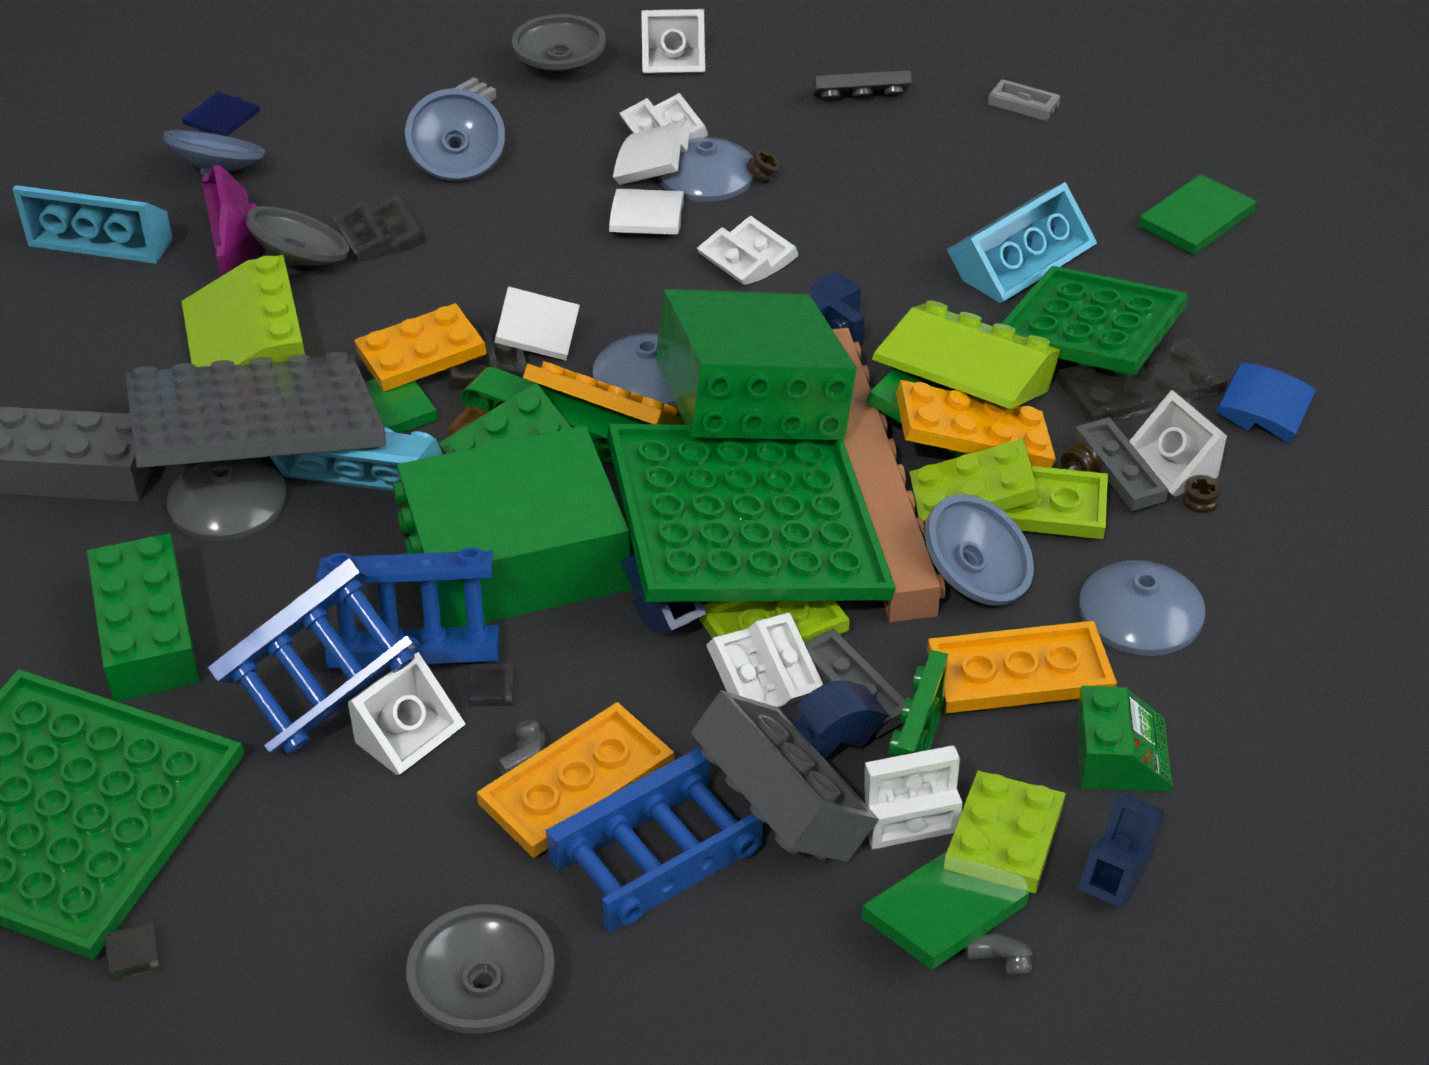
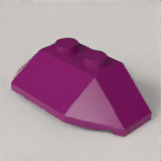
(227, 212)

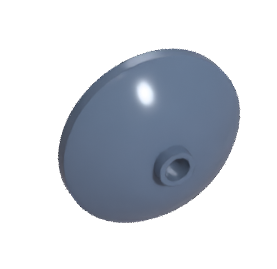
(450, 118)
(210, 149)
(710, 170)
(633, 367)
(979, 549)
(1142, 607)

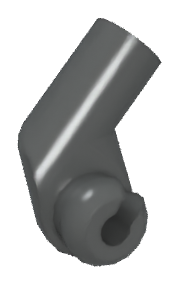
(530, 742)
(1002, 946)

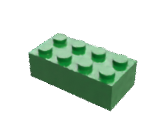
(142, 617)

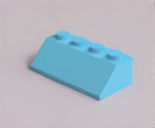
(93, 224)
(1023, 244)
(363, 466)

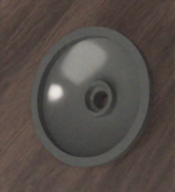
(558, 42)
(296, 237)
(226, 499)
(474, 949)

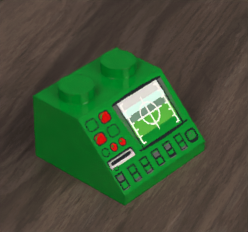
(1120, 742)

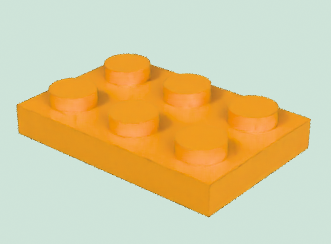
(420, 347)

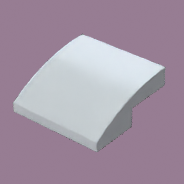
(645, 116)
(651, 153)
(646, 211)
(748, 251)
(766, 662)
(913, 796)

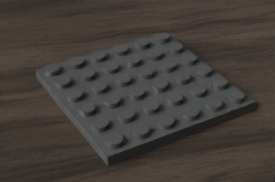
(250, 410)

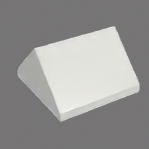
(673, 41)
(537, 323)
(1179, 443)
(403, 716)

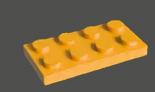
(603, 394)
(970, 423)
(1022, 666)
(573, 775)

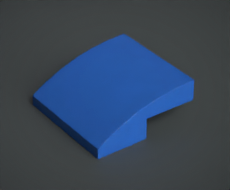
(1266, 398)

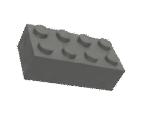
(69, 455)
(783, 778)

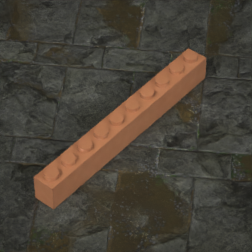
(888, 502)

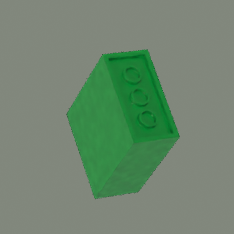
(754, 365)
(532, 503)

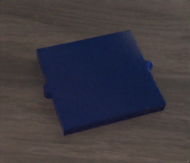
(221, 114)

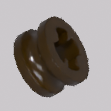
(763, 165)
(1081, 458)
(1201, 503)

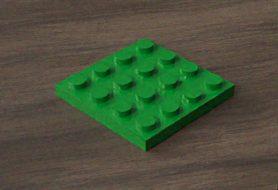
(1097, 318)

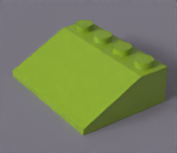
(244, 316)
(970, 355)

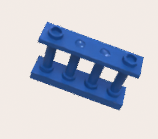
(275, 639)
(438, 643)
(636, 804)

